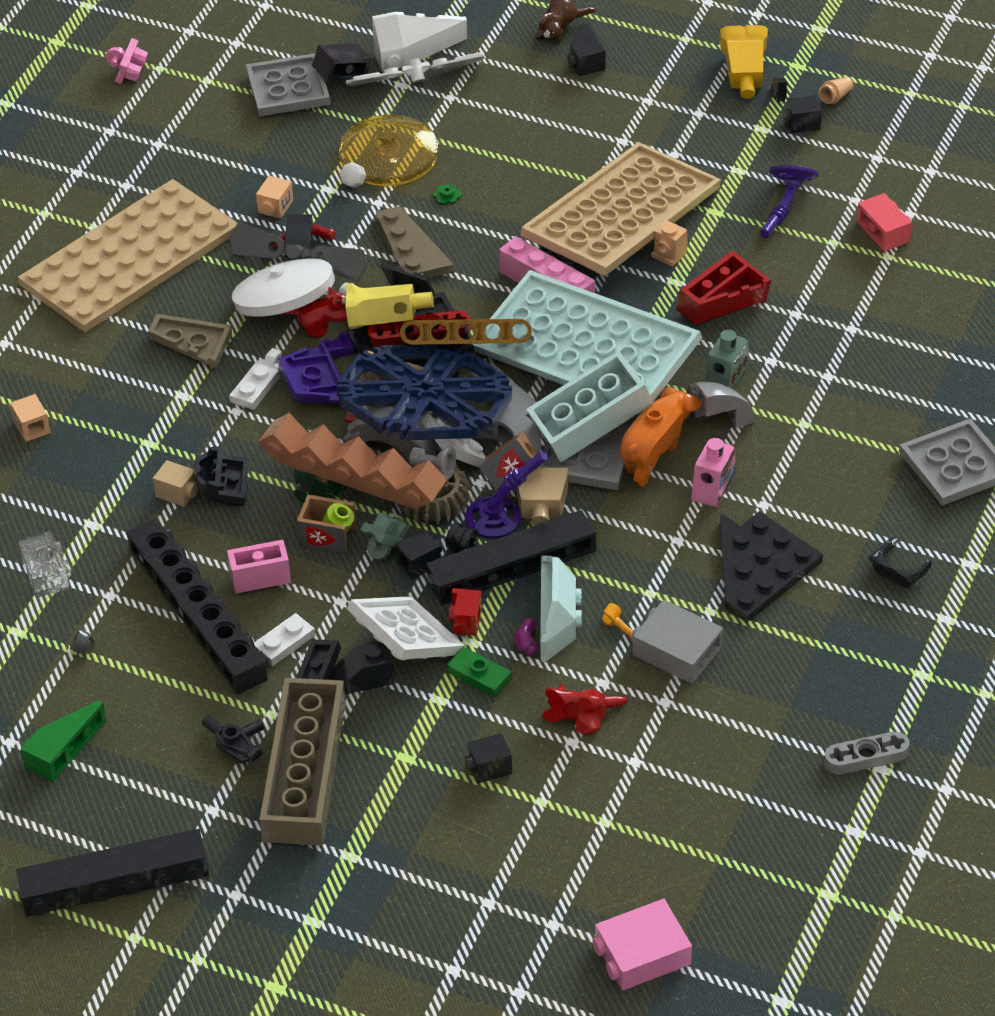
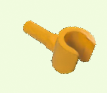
(611, 617)

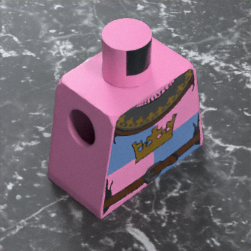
(715, 461)

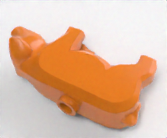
(655, 432)

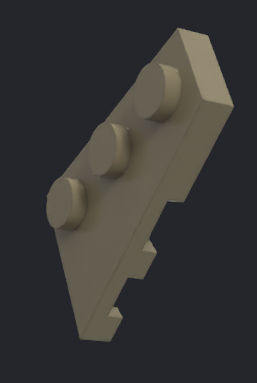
(191, 337)

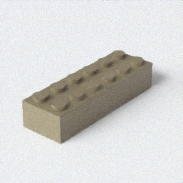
(303, 762)

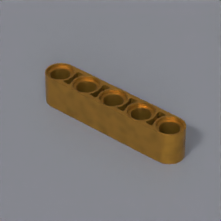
(453, 327)

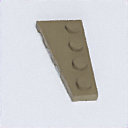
(410, 245)

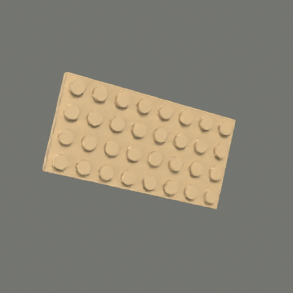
(620, 208)
(128, 255)

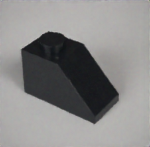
(586, 52)
(364, 668)

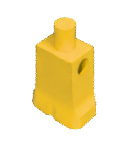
(744, 56)

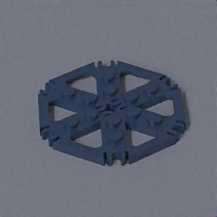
(423, 391)

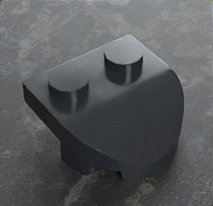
(221, 476)

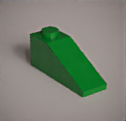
(59, 742)

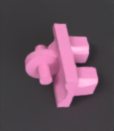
(129, 62)

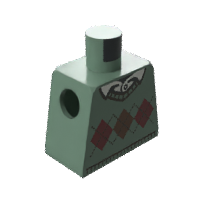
(728, 356)

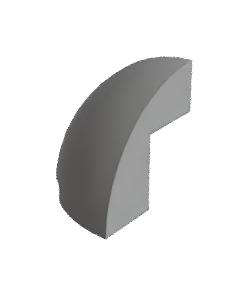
(721, 398)

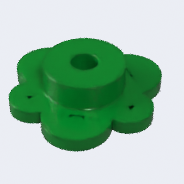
(447, 194)

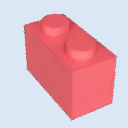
(884, 222)

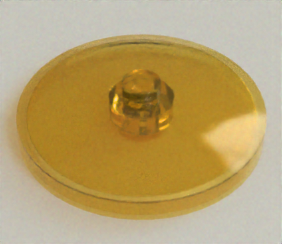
(390, 149)

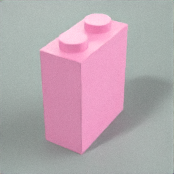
(642, 944)

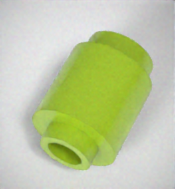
(340, 515)

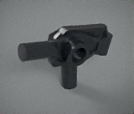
(235, 740)

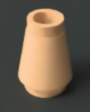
(834, 90)

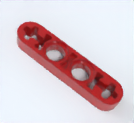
(395, 339)

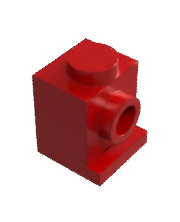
(465, 611)

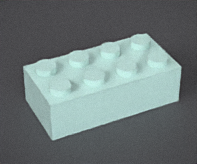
(590, 406)

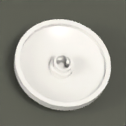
(283, 287)

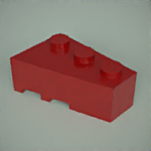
(723, 290)

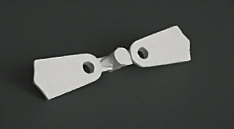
(415, 69)

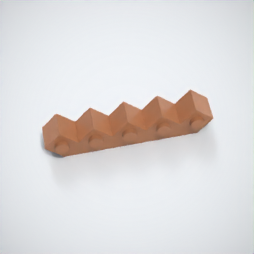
(351, 463)

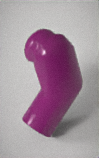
(523, 637)

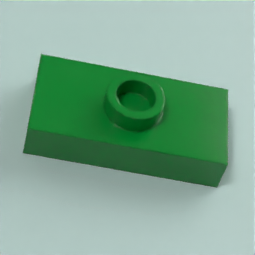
(479, 672)

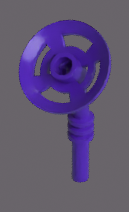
(792, 178)
(493, 508)

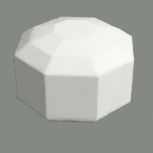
(352, 175)

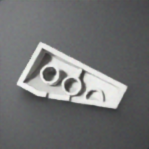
(412, 37)

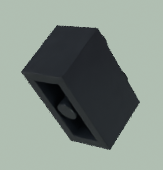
(341, 61)

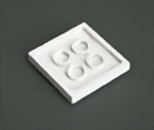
(405, 627)

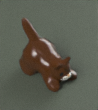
(559, 15)

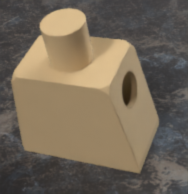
(543, 494)

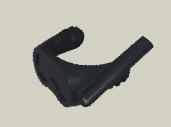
(902, 577)

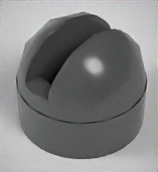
(82, 642)

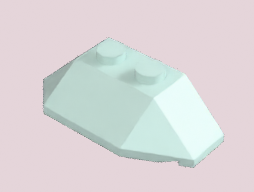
(558, 607)

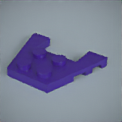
(312, 373)

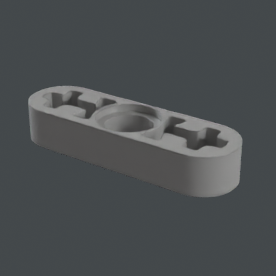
(875, 743)

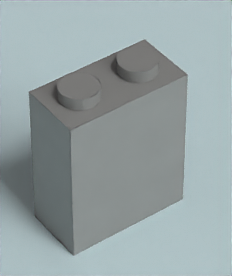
(677, 641)

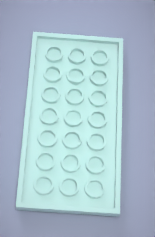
(581, 329)

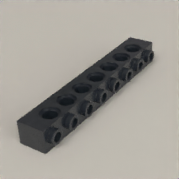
(198, 606)

